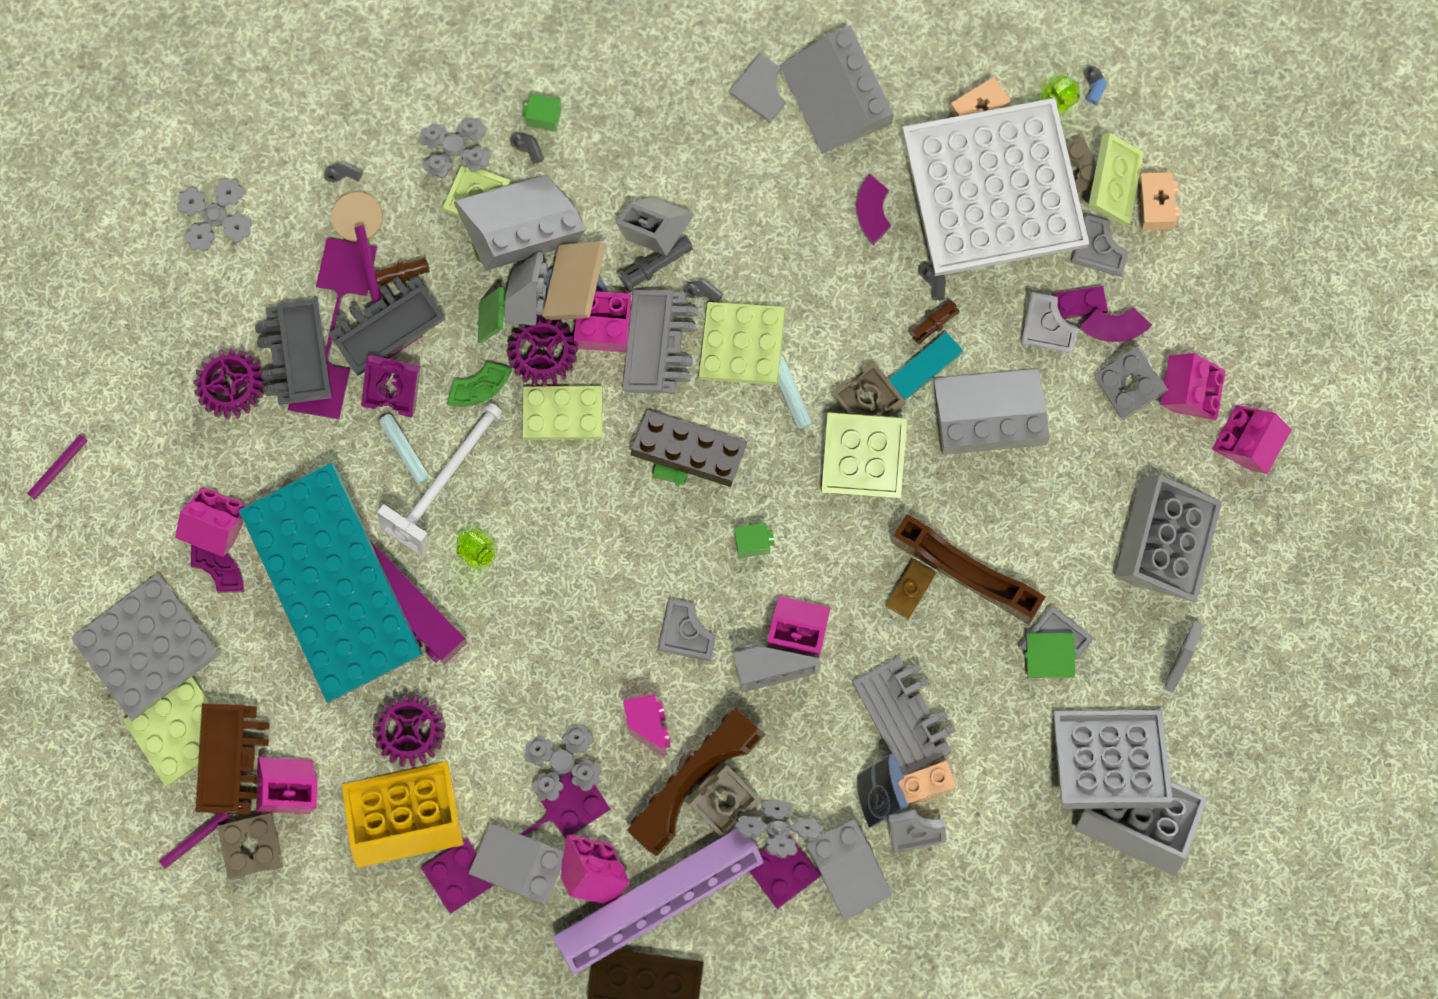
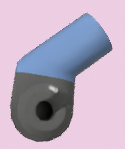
(1096, 82)

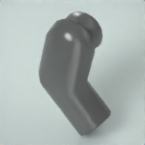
(529, 145)
(342, 170)
(937, 282)
(701, 289)

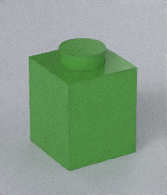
(542, 112)
(753, 540)

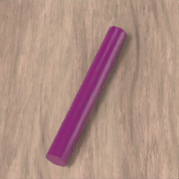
(368, 263)
(57, 467)
(193, 840)

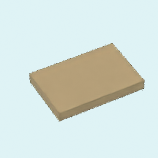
(574, 281)

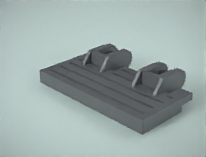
(387, 327)
(298, 349)

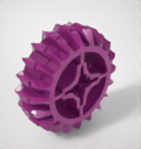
(555, 369)
(218, 385)
(400, 739)

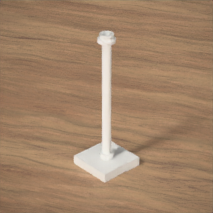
(404, 528)

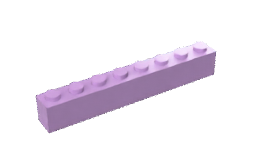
(657, 900)

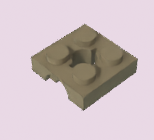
(1083, 161)
(870, 380)
(705, 803)
(234, 835)

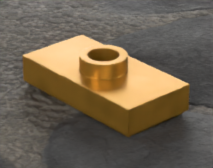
(910, 590)

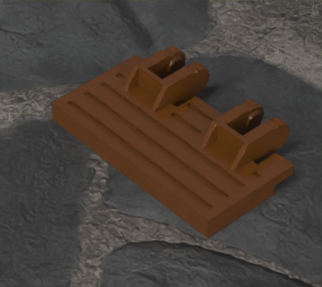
(224, 759)

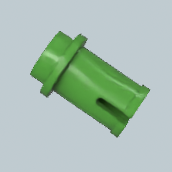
(669, 474)

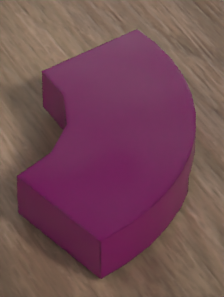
(870, 209)
(1115, 328)
(222, 570)

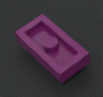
(1081, 302)

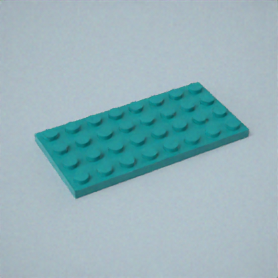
(330, 582)

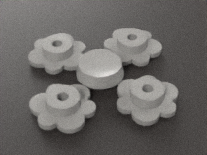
(453, 146)
(214, 214)
(562, 763)
(778, 830)

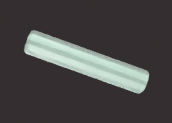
(793, 396)
(404, 449)

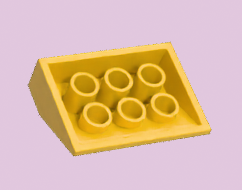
(401, 815)

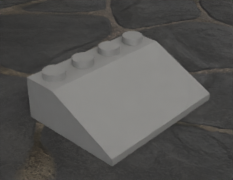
(837, 90)
(519, 221)
(991, 411)
(1168, 538)
(1149, 834)

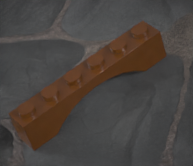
(941, 555)
(658, 822)

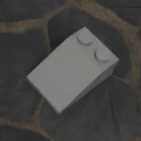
(766, 666)
(517, 864)
(848, 869)

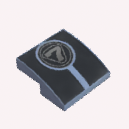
(880, 791)

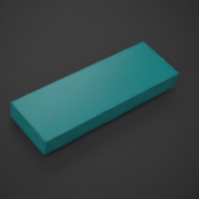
(925, 366)

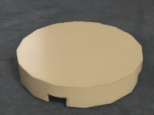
(353, 211)

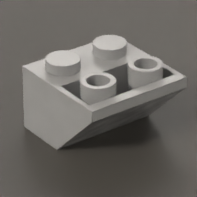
(653, 224)
(526, 291)

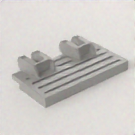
(654, 337)
(900, 718)

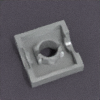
(1115, 376)

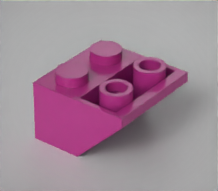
(607, 325)
(1193, 386)
(1252, 438)
(210, 522)
(798, 627)
(644, 722)
(286, 786)
(592, 870)

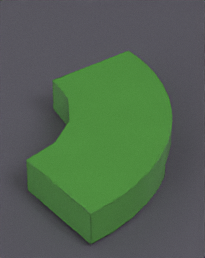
(480, 387)

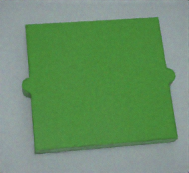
(490, 315)
(1050, 655)

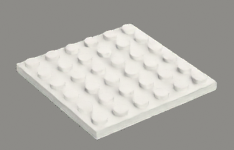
(995, 187)

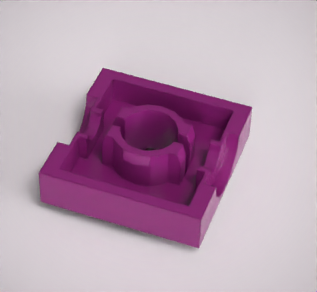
(406, 380)

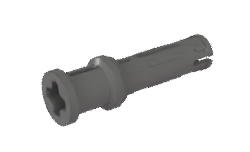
(646, 268)

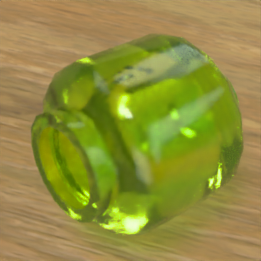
(1065, 92)
(475, 548)

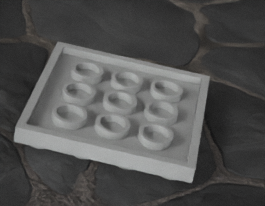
(145, 647)
(1112, 759)

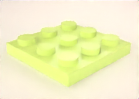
(742, 343)
(864, 455)
(171, 732)

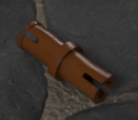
(402, 270)
(934, 322)

